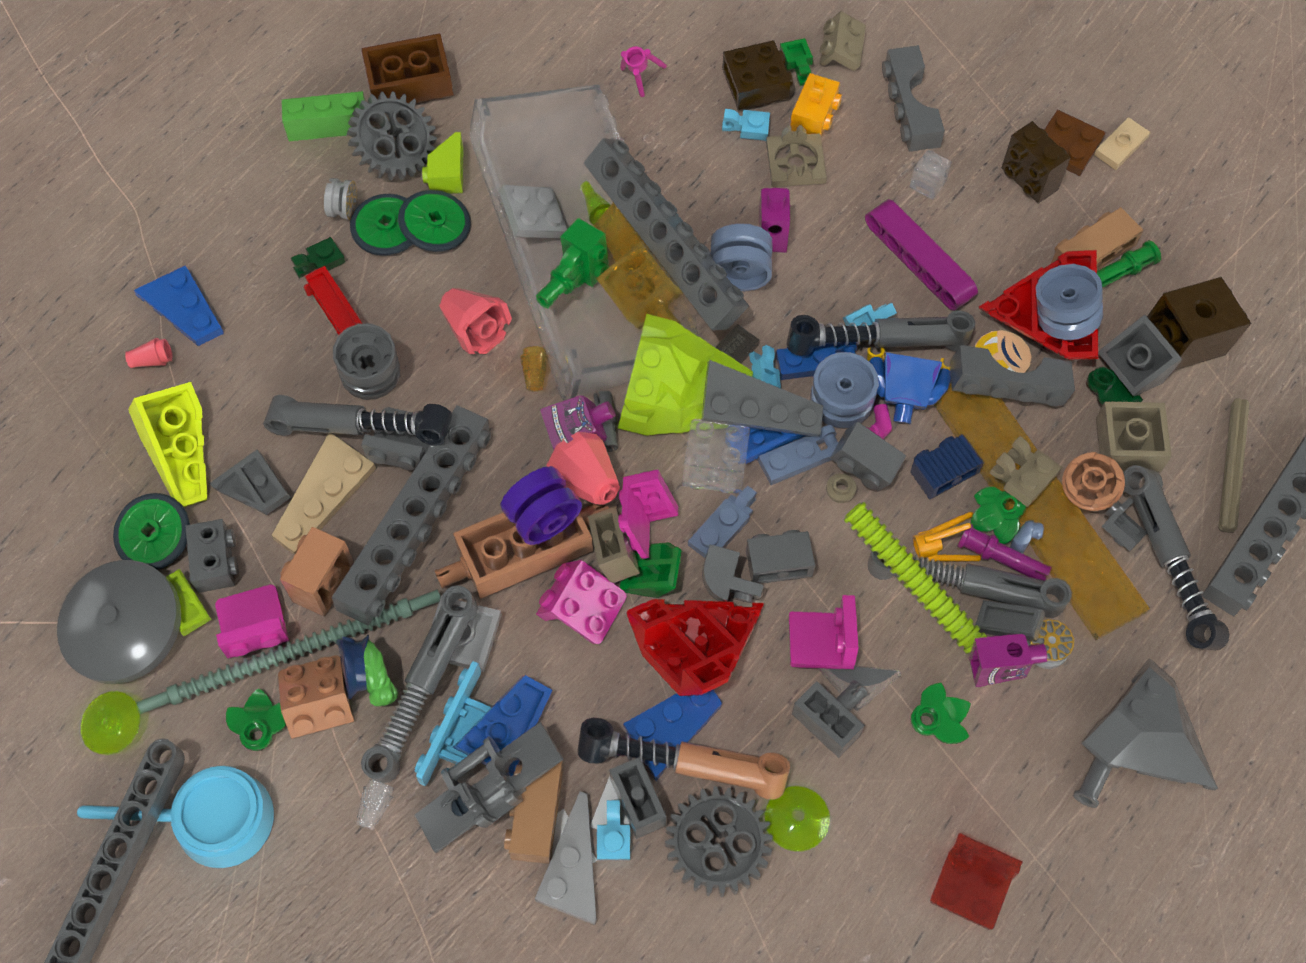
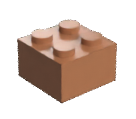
(316, 570)

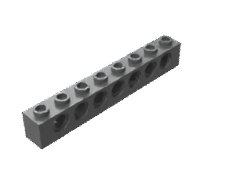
(618, 176)
(1224, 588)
(366, 604)

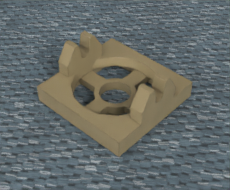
(796, 175)

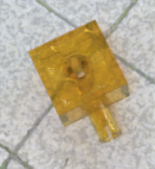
(635, 301)

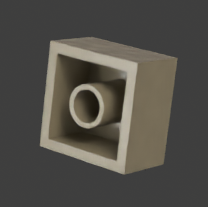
(1134, 434)

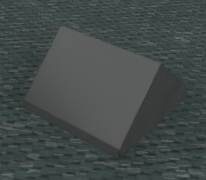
(1141, 356)

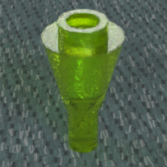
(595, 203)

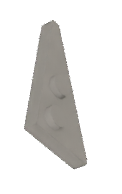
(569, 877)

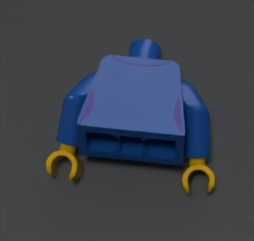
(909, 382)

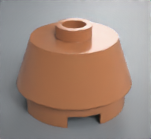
(1093, 481)

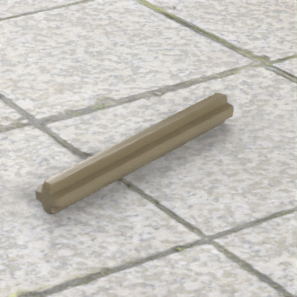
(1234, 466)

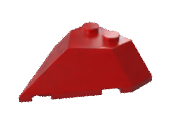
(1019, 309)
(693, 642)

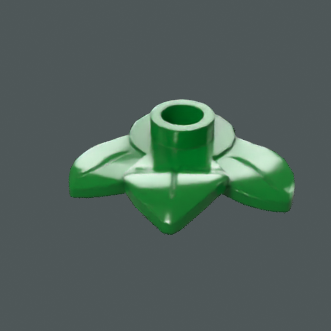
(994, 516)
(944, 713)
(256, 716)

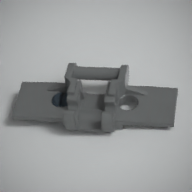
(493, 795)

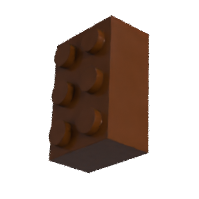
(409, 68)

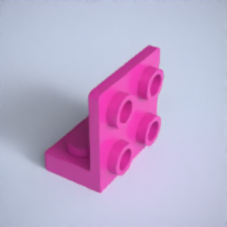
(824, 638)

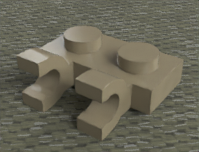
(1032, 478)

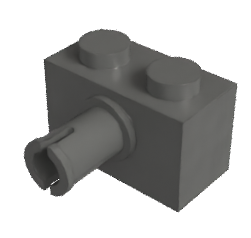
(830, 716)

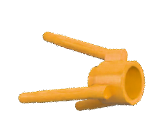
(929, 542)

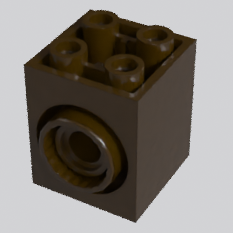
(1200, 321)

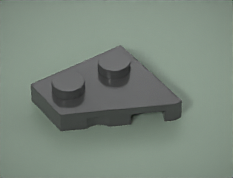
(252, 484)

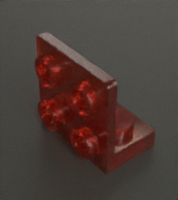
(974, 881)

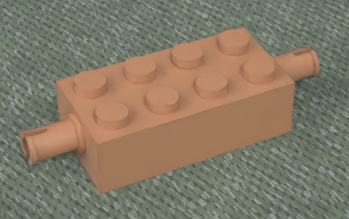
(498, 557)

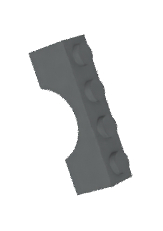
(920, 124)
(977, 372)

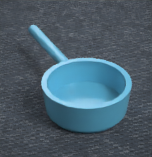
(216, 816)

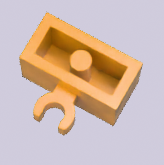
(816, 105)

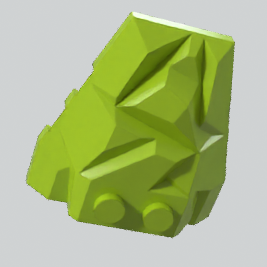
(669, 378)

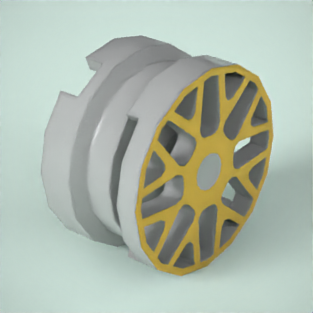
(340, 198)
(1057, 641)

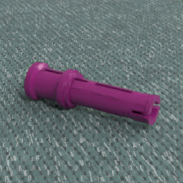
(989, 547)

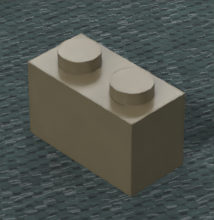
(612, 546)

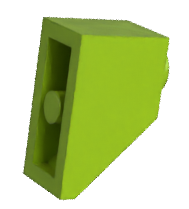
(445, 166)

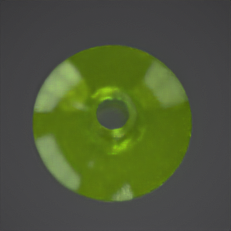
(119, 728)
(795, 834)

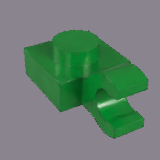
(798, 56)

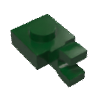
(318, 255)

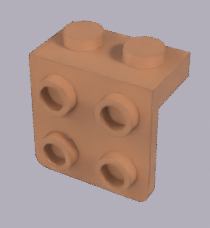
(314, 696)

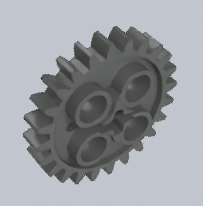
(368, 138)
(692, 855)

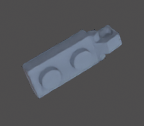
(724, 522)

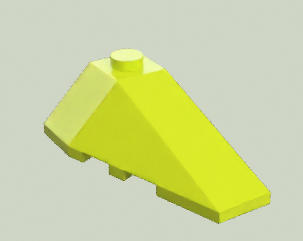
(172, 434)

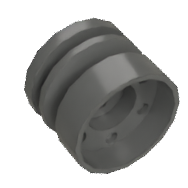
(363, 348)

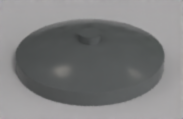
(119, 622)

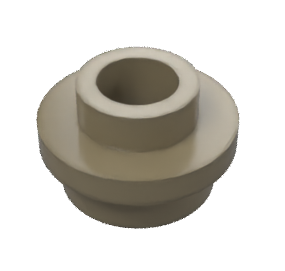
(838, 495)

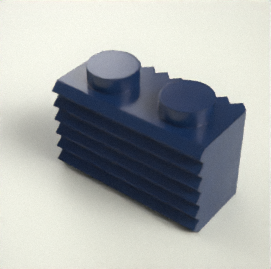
(946, 466)

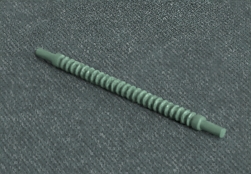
(174, 694)

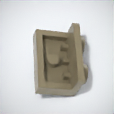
(843, 41)

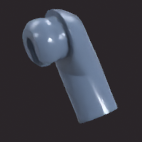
(1027, 531)

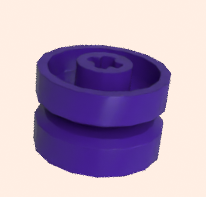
(541, 505)

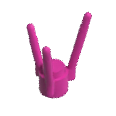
(637, 61)

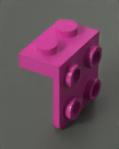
(644, 500)
(582, 600)
(250, 621)

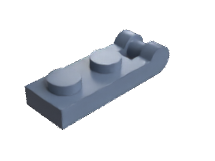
(798, 456)

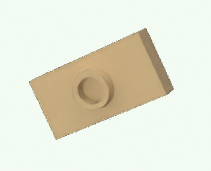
(1122, 143)

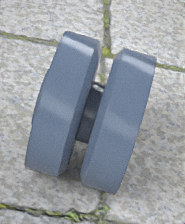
(744, 255)
(1069, 301)
(845, 388)

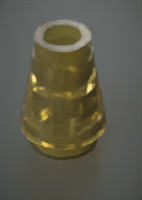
(534, 366)

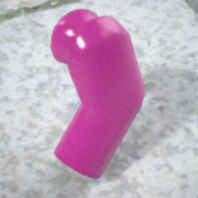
(882, 426)

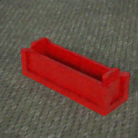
(331, 299)

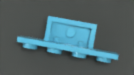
(460, 717)

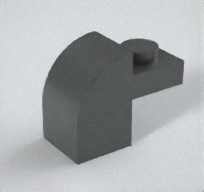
(720, 580)

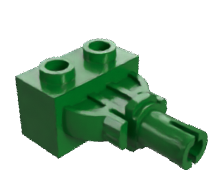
(582, 262)

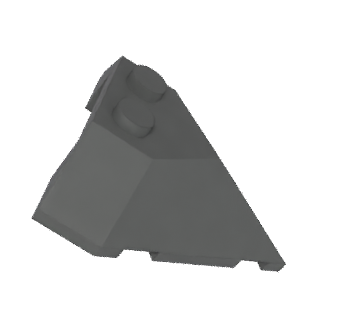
(1151, 732)

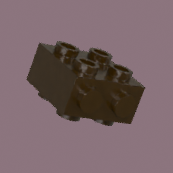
(756, 74)
(1035, 162)

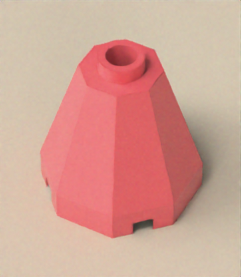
(475, 319)
(586, 468)

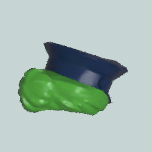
(366, 670)

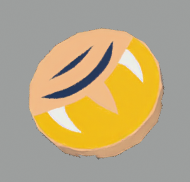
(1007, 350)

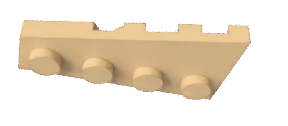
(323, 491)

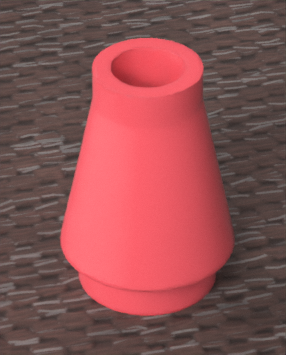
(152, 353)

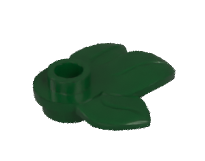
(1109, 387)

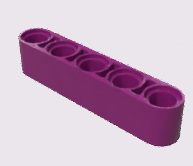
(921, 255)

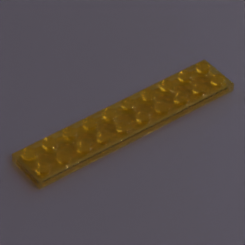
(1069, 543)

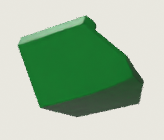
(657, 573)

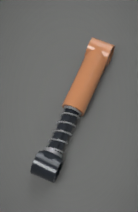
(763, 774)

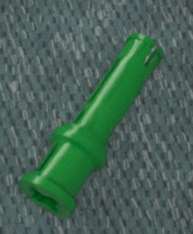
(1130, 263)

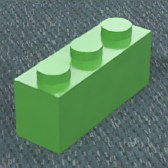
(319, 115)

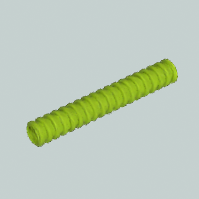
(913, 576)

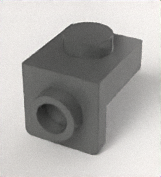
(1122, 527)

